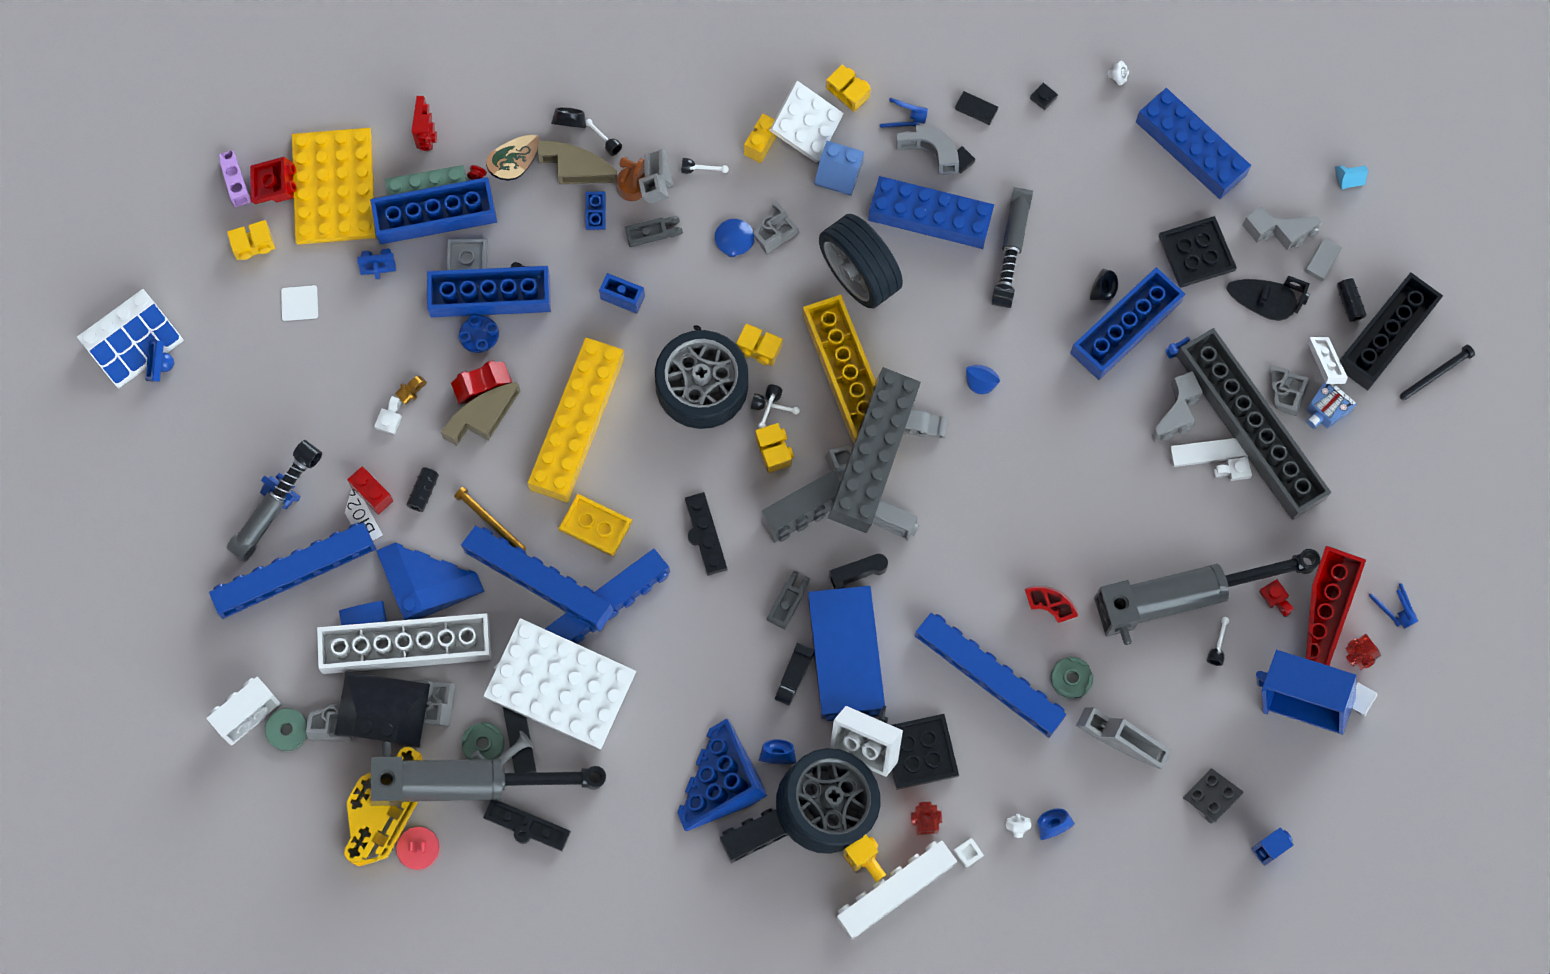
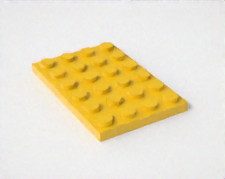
(333, 186)

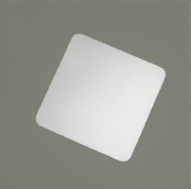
(299, 303)

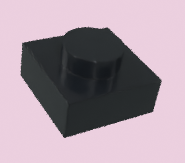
(1043, 96)

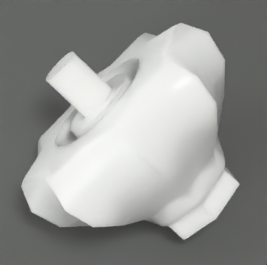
(1119, 73)
(1018, 825)

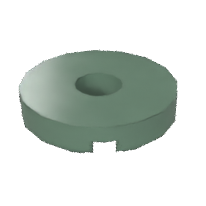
(1063, 686)
(274, 727)
(483, 730)

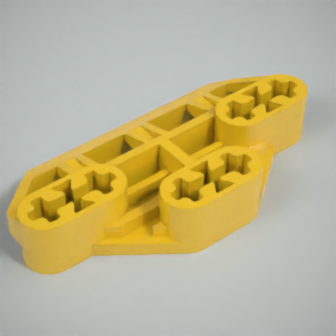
(375, 819)

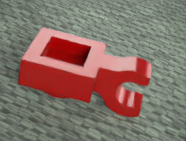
(1276, 595)

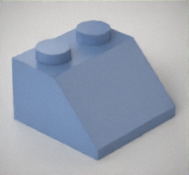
(839, 168)

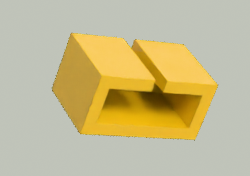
(848, 88)
(760, 139)
(254, 242)
(762, 348)
(773, 447)

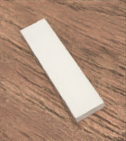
(1206, 452)

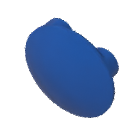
(734, 237)
(478, 334)

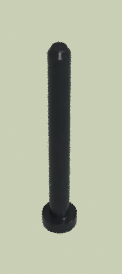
(1467, 352)

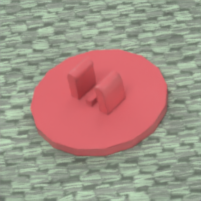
(418, 848)

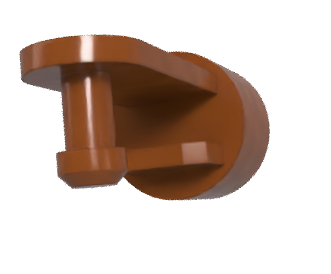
(627, 179)

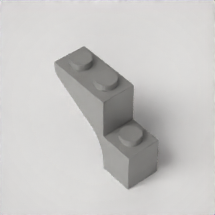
(656, 177)
(1287, 231)
(1179, 416)

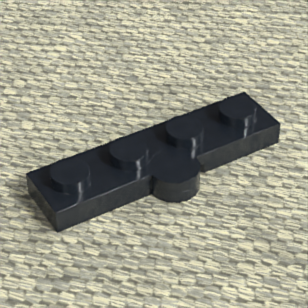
(705, 534)
(526, 825)

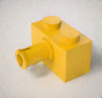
(863, 854)

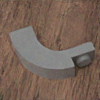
(933, 141)

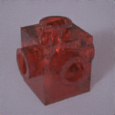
(1362, 652)
(925, 826)

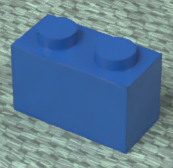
(622, 293)
(1273, 846)

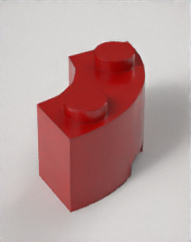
(476, 382)
(1052, 601)

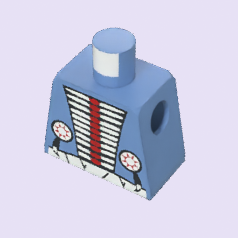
(1329, 406)

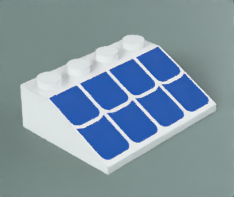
(123, 337)

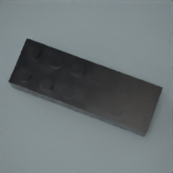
(1389, 330)

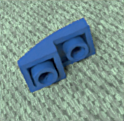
(595, 210)
(364, 613)

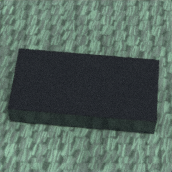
(976, 108)

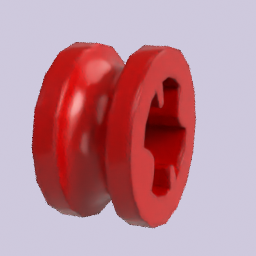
(476, 172)

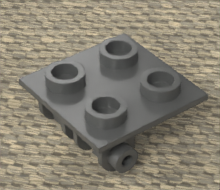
(1213, 795)

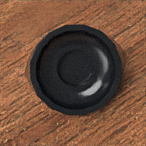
(569, 117)
(1104, 286)

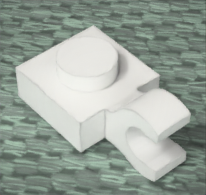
(389, 419)
(1235, 468)

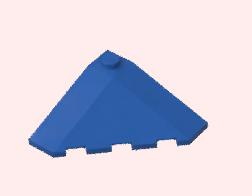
(424, 583)
(723, 780)

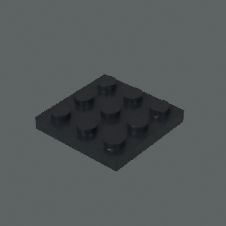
(1197, 251)
(924, 753)

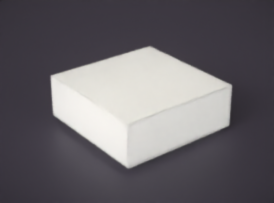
(968, 853)

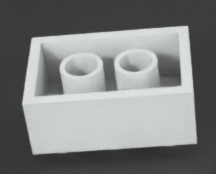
(243, 710)
(867, 739)

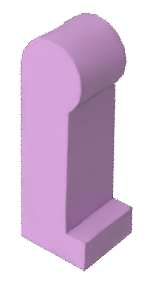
(234, 179)

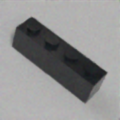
(752, 835)

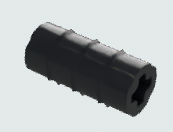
(1351, 300)
(422, 489)

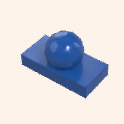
(157, 361)

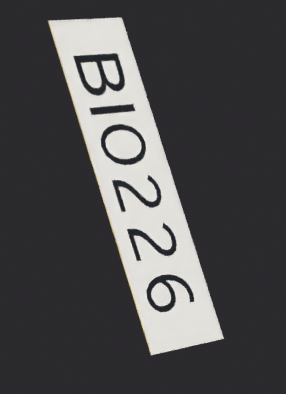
(358, 513)

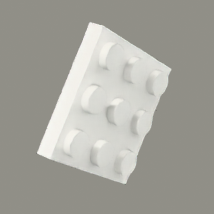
(806, 121)

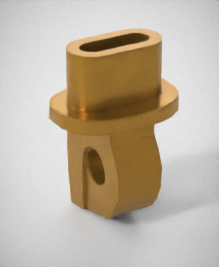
(409, 391)

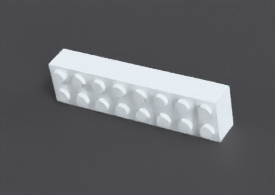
(404, 643)

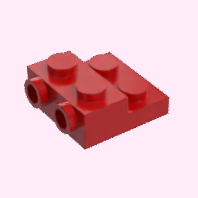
(422, 126)
(272, 181)

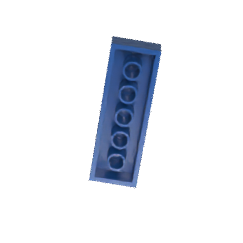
(1193, 143)
(433, 210)
(931, 212)
(488, 291)
(1127, 323)

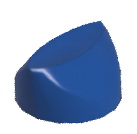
(981, 379)
(778, 752)
(1054, 823)

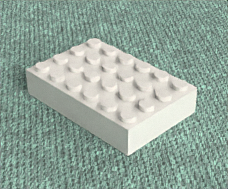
(559, 684)

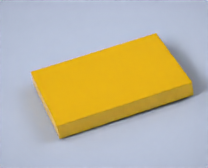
(595, 525)

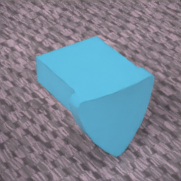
(1351, 176)

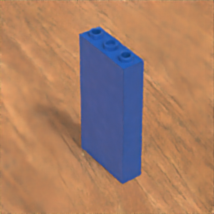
(846, 651)

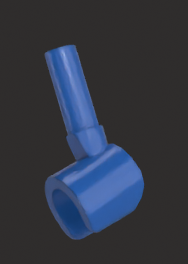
(1172, 349)

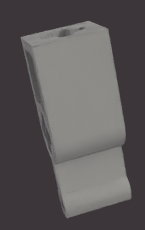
(923, 424)

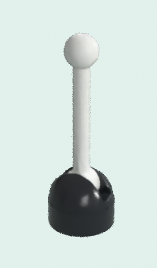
(612, 145)
(689, 166)
(773, 394)
(759, 403)
(1216, 656)

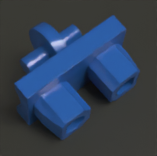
(376, 264)
(269, 486)

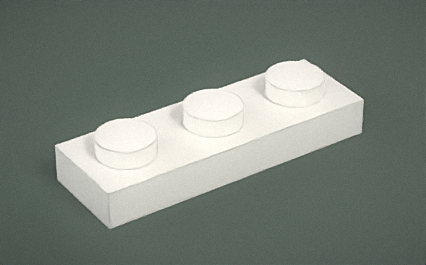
(1327, 360)

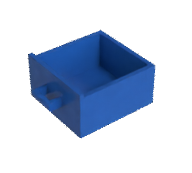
(1308, 691)

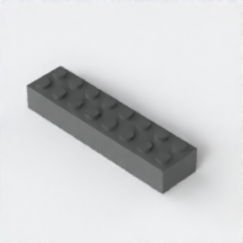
(874, 450)

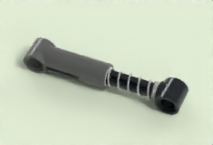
(1012, 245)
(244, 543)

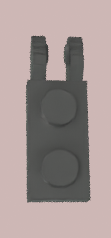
(652, 231)
(787, 602)

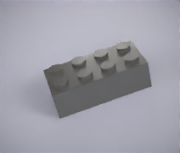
(800, 507)

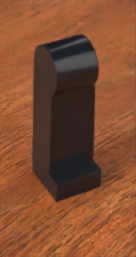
(857, 570)
(794, 673)

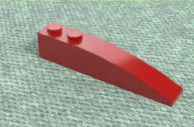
(1330, 601)

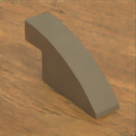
(576, 164)
(481, 414)

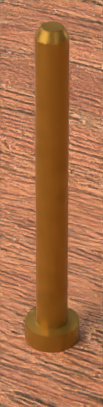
(462, 494)

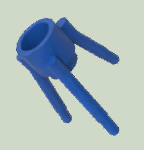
(918, 115)
(1407, 616)

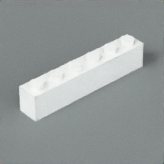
(896, 890)

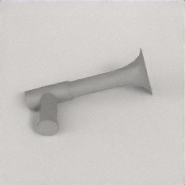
(522, 742)

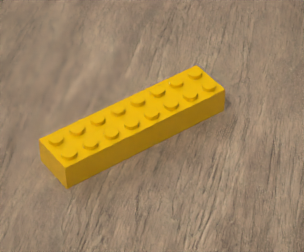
(841, 358)
(576, 420)

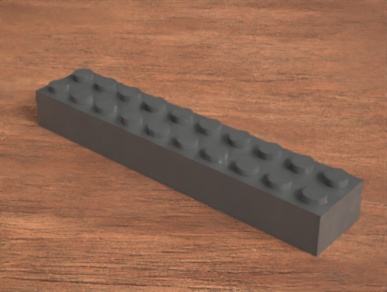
(1253, 424)

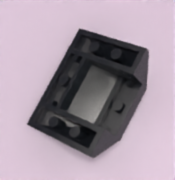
(382, 709)

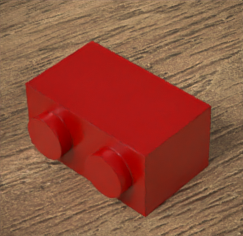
(370, 490)

